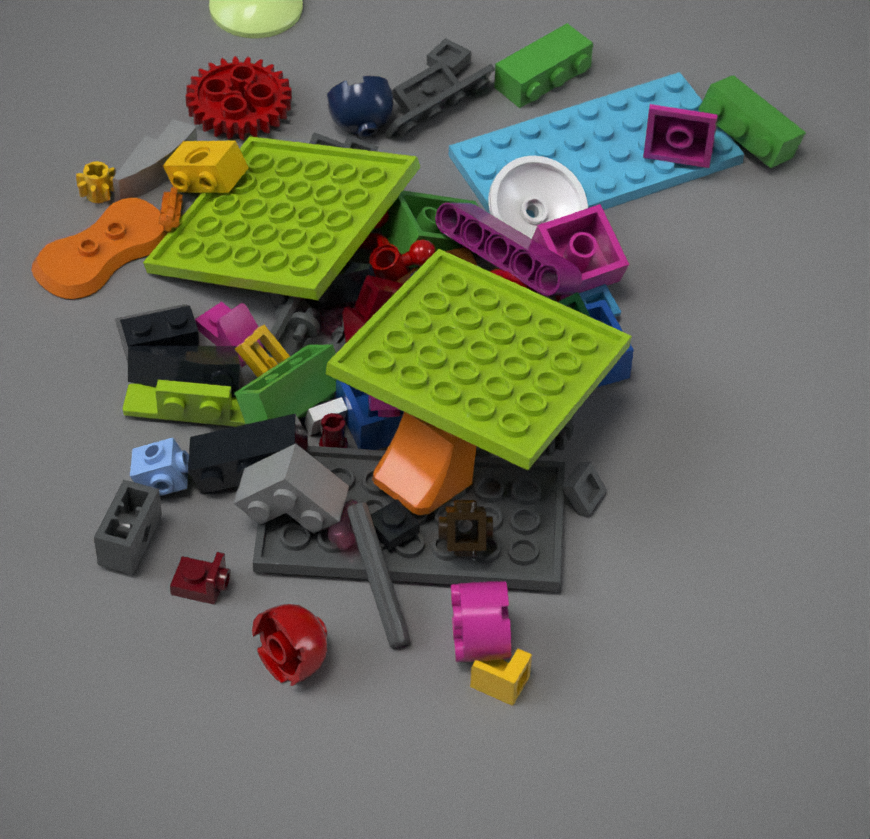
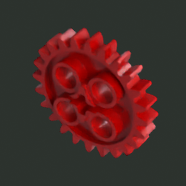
(238, 98)

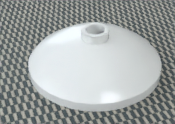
(535, 185)

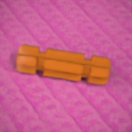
(170, 209)

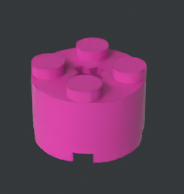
(481, 621)

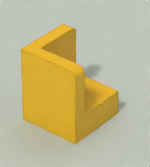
(501, 678)

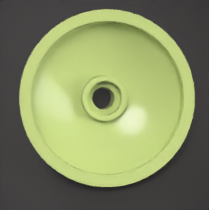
(255, 17)

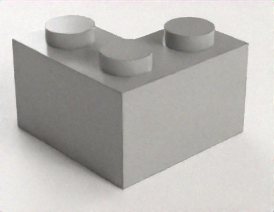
(292, 485)

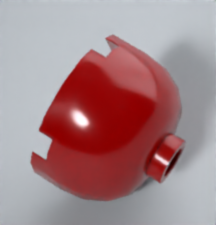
(291, 642)

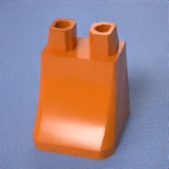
(424, 466)

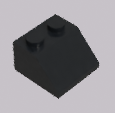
(159, 328)

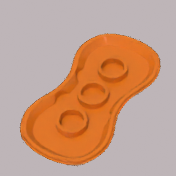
(86, 260)

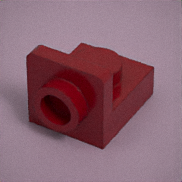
(201, 579)

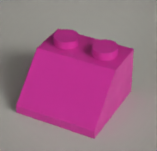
(680, 135)

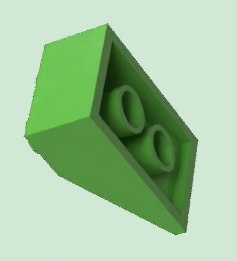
(414, 219)

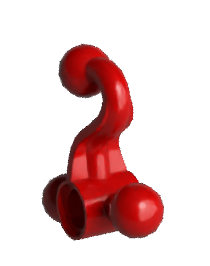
(386, 258)

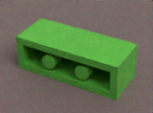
(543, 65)
(752, 121)
(289, 386)

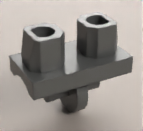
(295, 324)

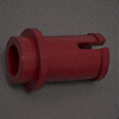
(333, 431)

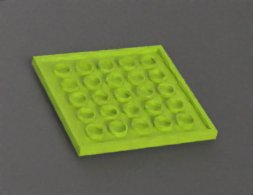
(286, 219)
(480, 357)

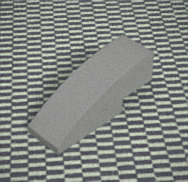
(144, 166)

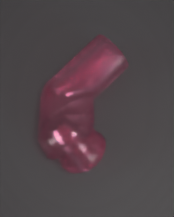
(340, 531)

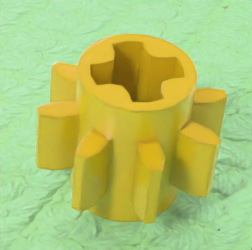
(96, 182)

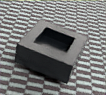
(394, 524)

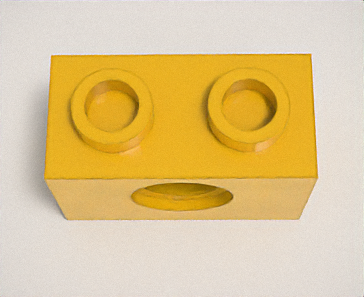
(205, 166)

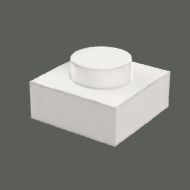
(315, 414)

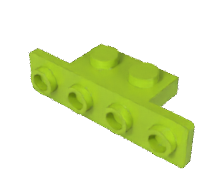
(184, 403)

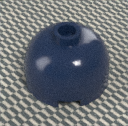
(361, 106)

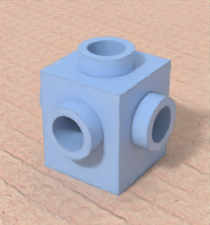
(160, 466)

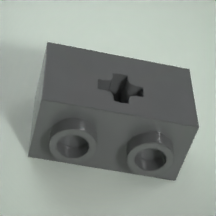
(128, 527)

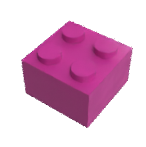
(588, 243)

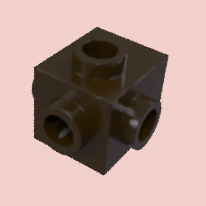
(465, 542)

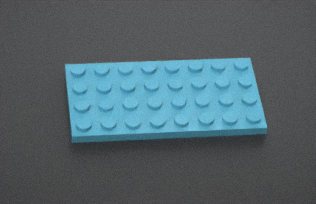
(598, 144)

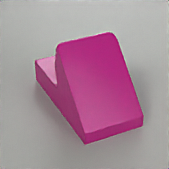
(227, 326)

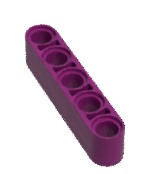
(508, 249)

